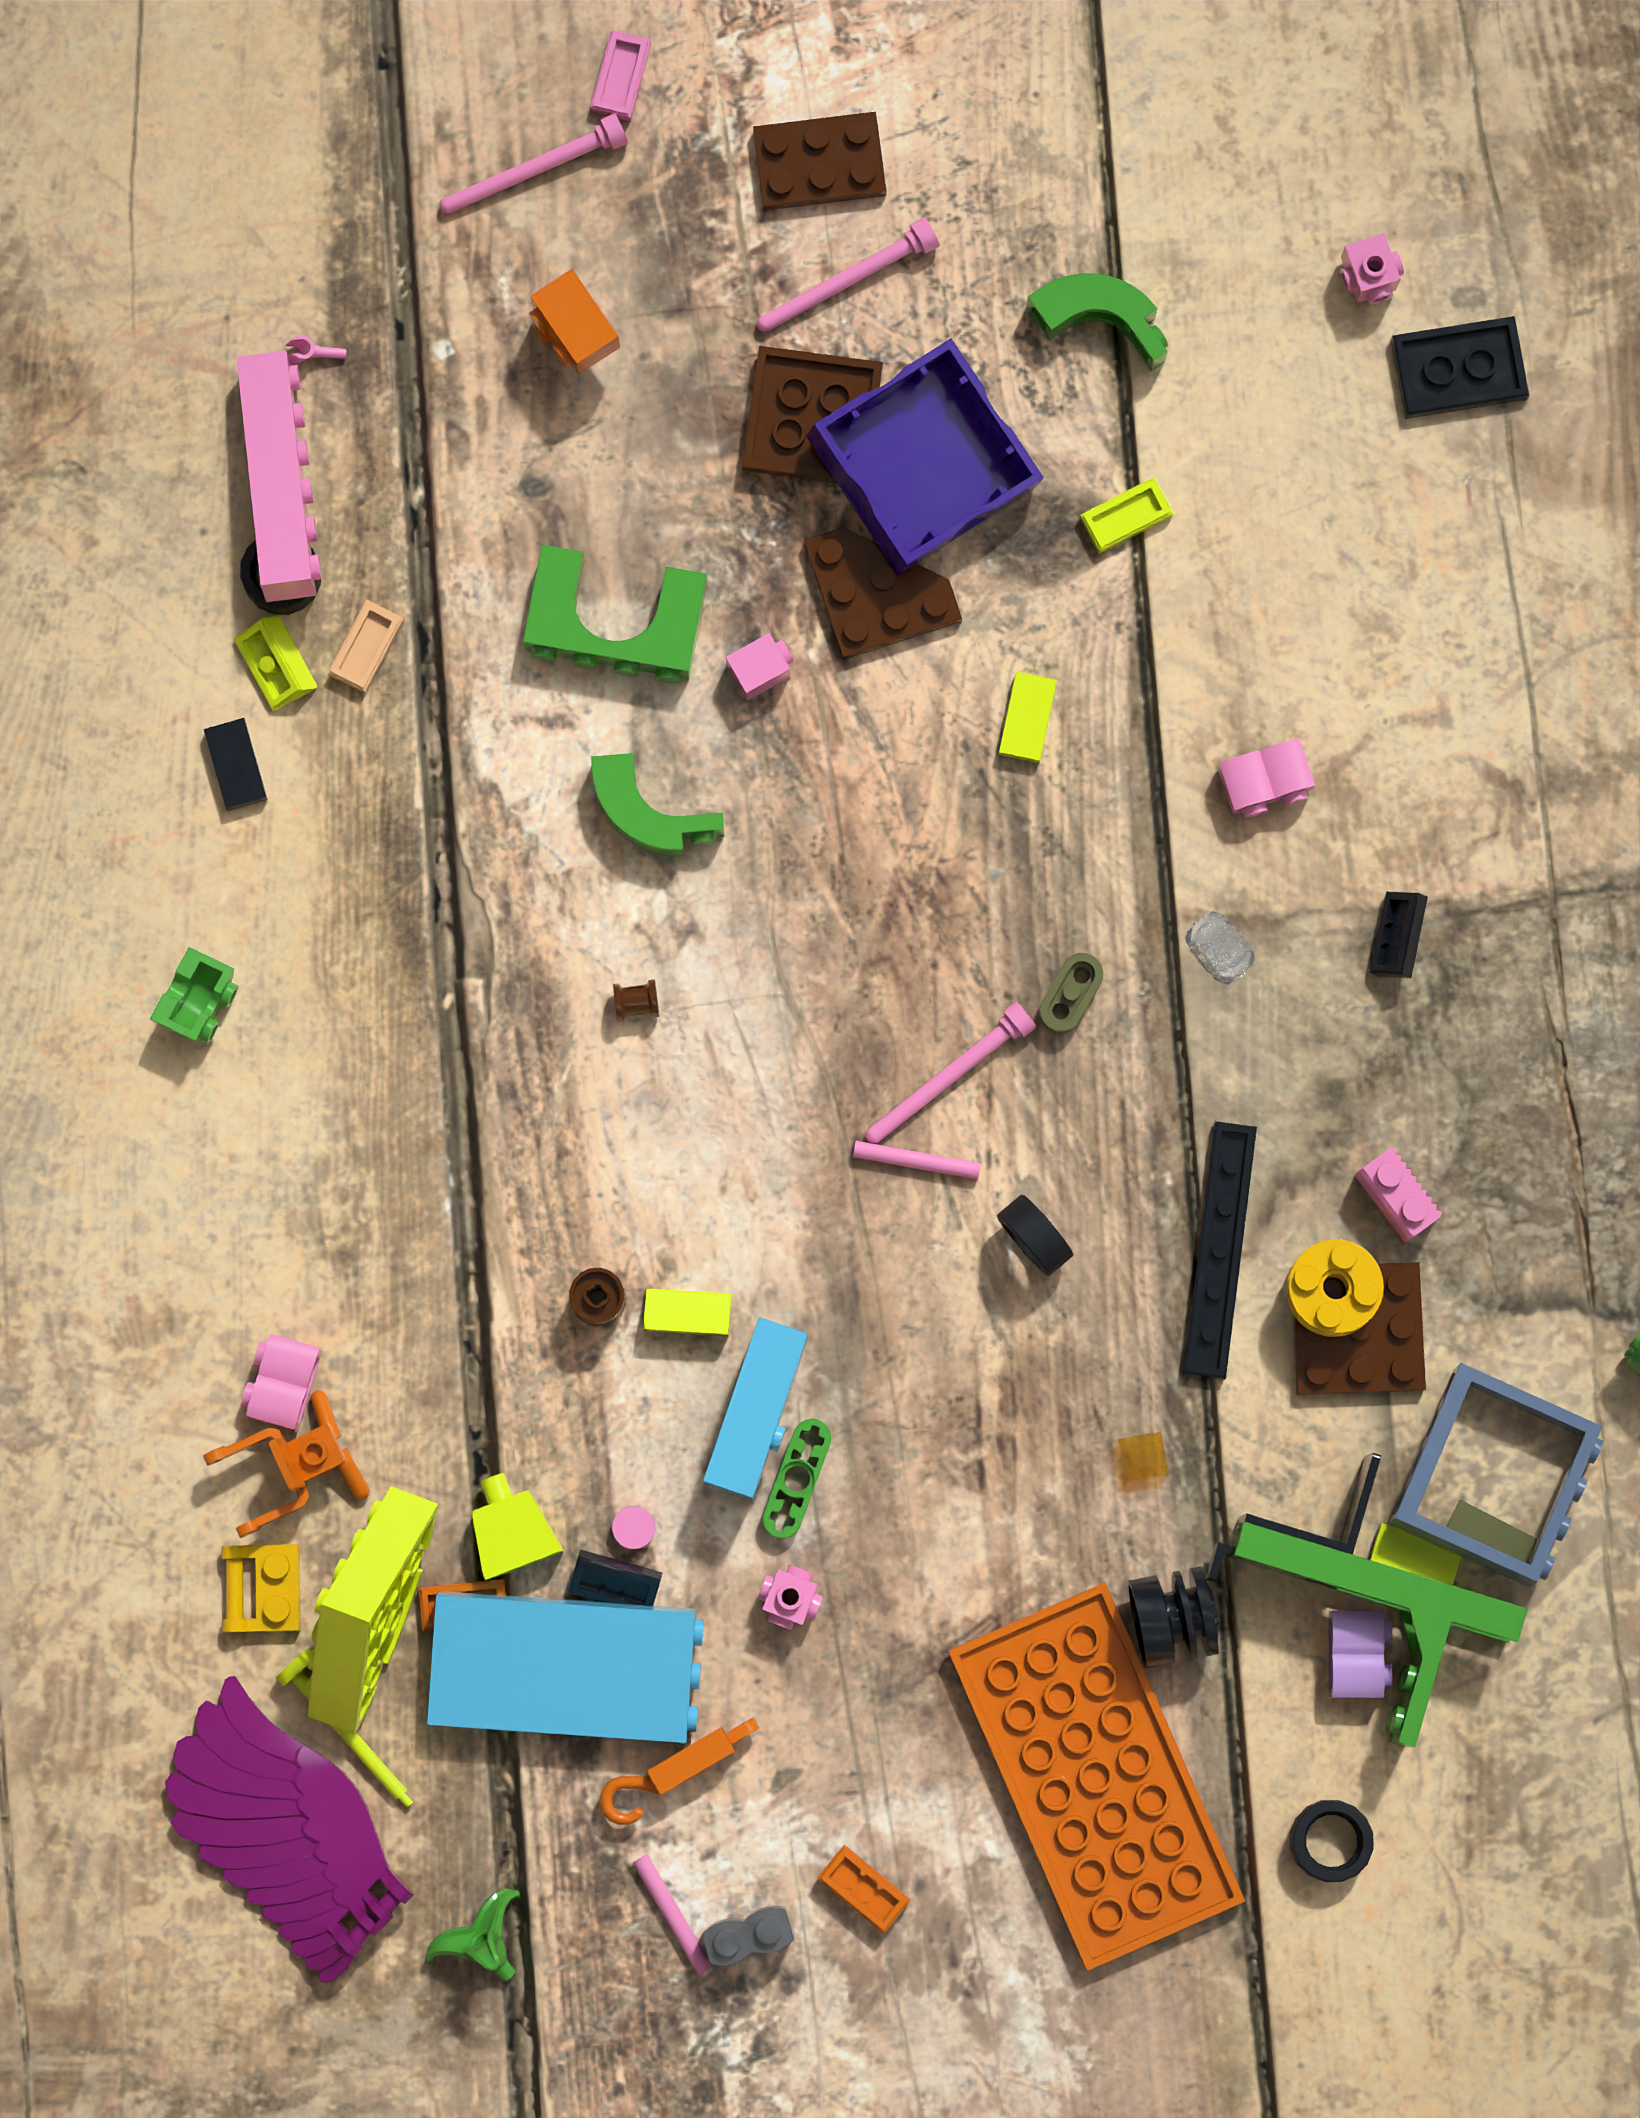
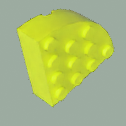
(367, 1608)

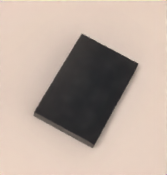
(1460, 367)

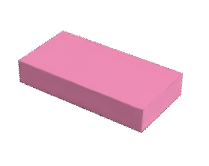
(620, 75)

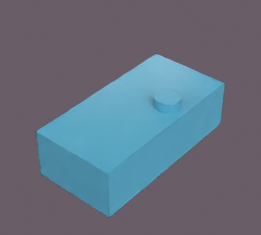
(756, 1409)

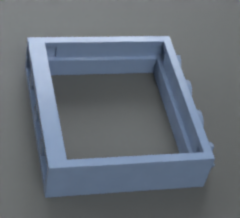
(1571, 1489)

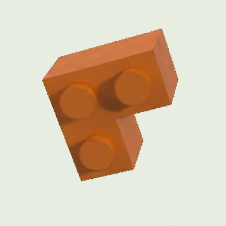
(572, 323)

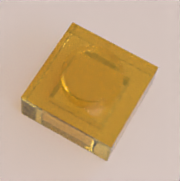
(1143, 1456)

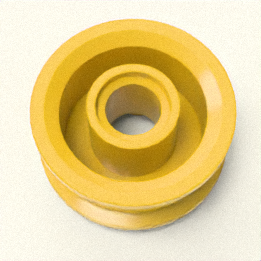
(1354, 1268)

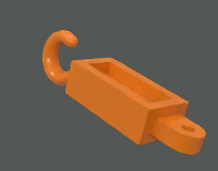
(674, 1770)

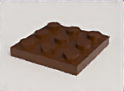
(791, 396)
(1378, 1356)

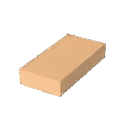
(366, 646)

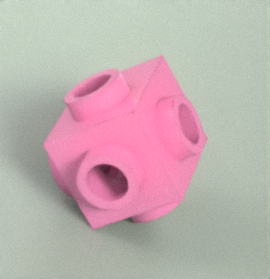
(1371, 269)
(783, 1614)

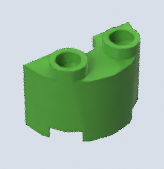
(196, 997)

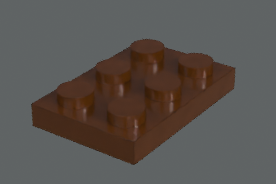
(819, 161)

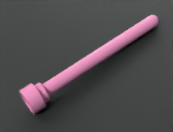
(606, 135)
(917, 239)
(1012, 1024)

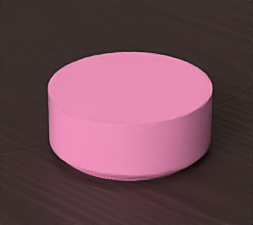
(633, 1527)

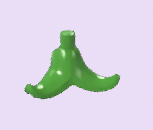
(480, 1941)

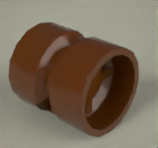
(597, 1297)

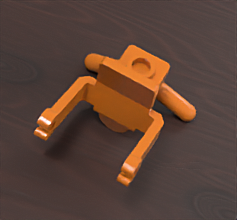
(300, 1461)

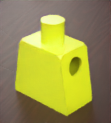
(511, 1530)

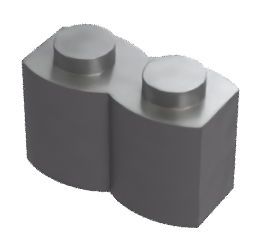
(736, 1938)

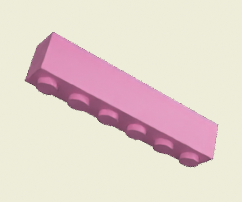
(276, 476)

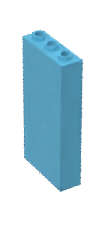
(564, 1667)

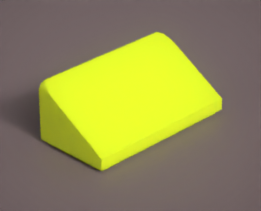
(275, 662)
(687, 1312)

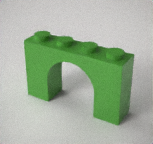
(661, 649)

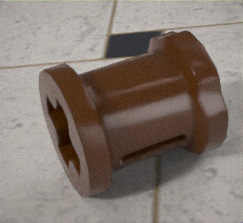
(636, 1000)

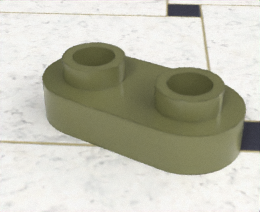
(1071, 994)

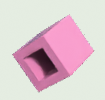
(759, 665)

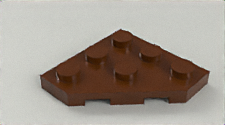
(869, 600)

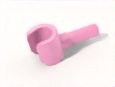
(309, 350)

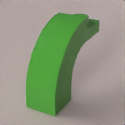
(1102, 299)
(638, 822)

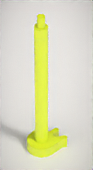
(295, 1673)

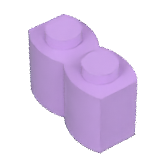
(1358, 1654)

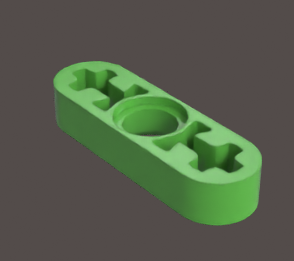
(776, 1505)

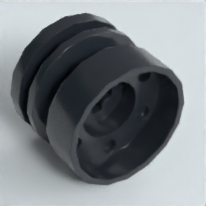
(1173, 1617)

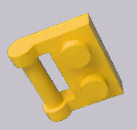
(276, 1588)

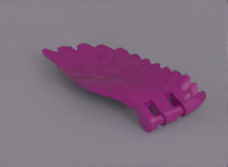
(283, 1830)

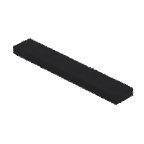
(1219, 1250)

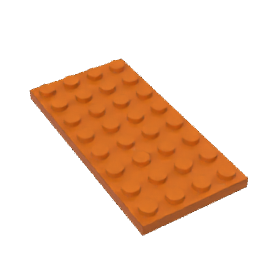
(1096, 1776)

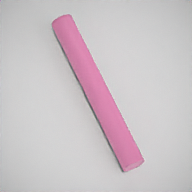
(916, 1160)
(672, 1914)

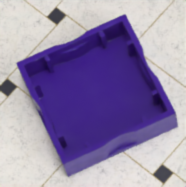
(924, 457)

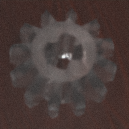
(1220, 947)

